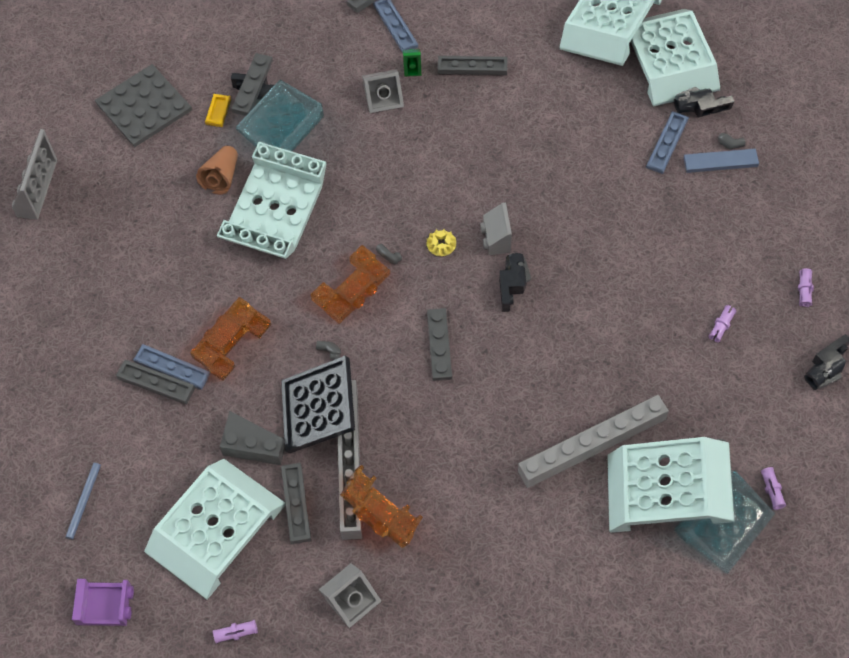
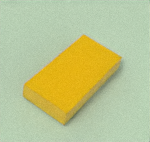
(218, 110)

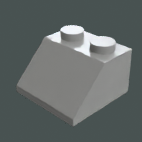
(383, 91)
(497, 230)
(350, 595)

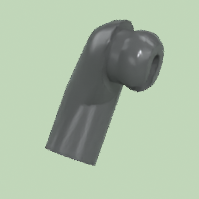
(729, 142)
(386, 254)
(330, 347)

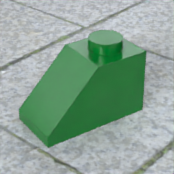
(412, 62)

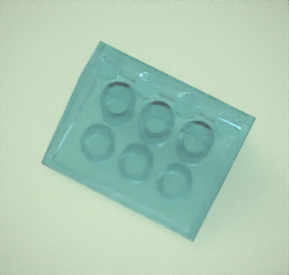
(281, 118)
(727, 542)

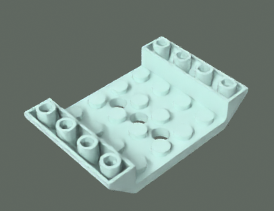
(604, 32)
(677, 68)
(281, 179)
(697, 486)
(200, 551)

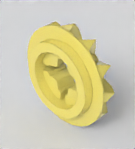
(442, 249)

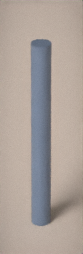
(83, 501)

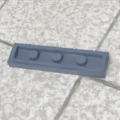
(395, 25)
(667, 142)
(721, 160)
(171, 366)

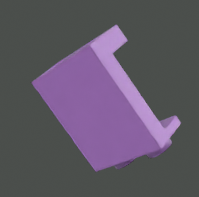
(102, 603)

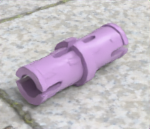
(805, 287)
(722, 323)
(777, 500)
(221, 634)

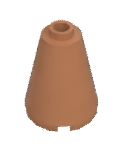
(218, 171)

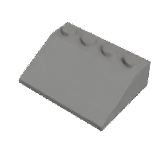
(35, 179)

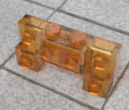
(355, 289)
(225, 335)
(378, 511)

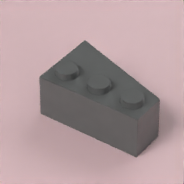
(250, 441)

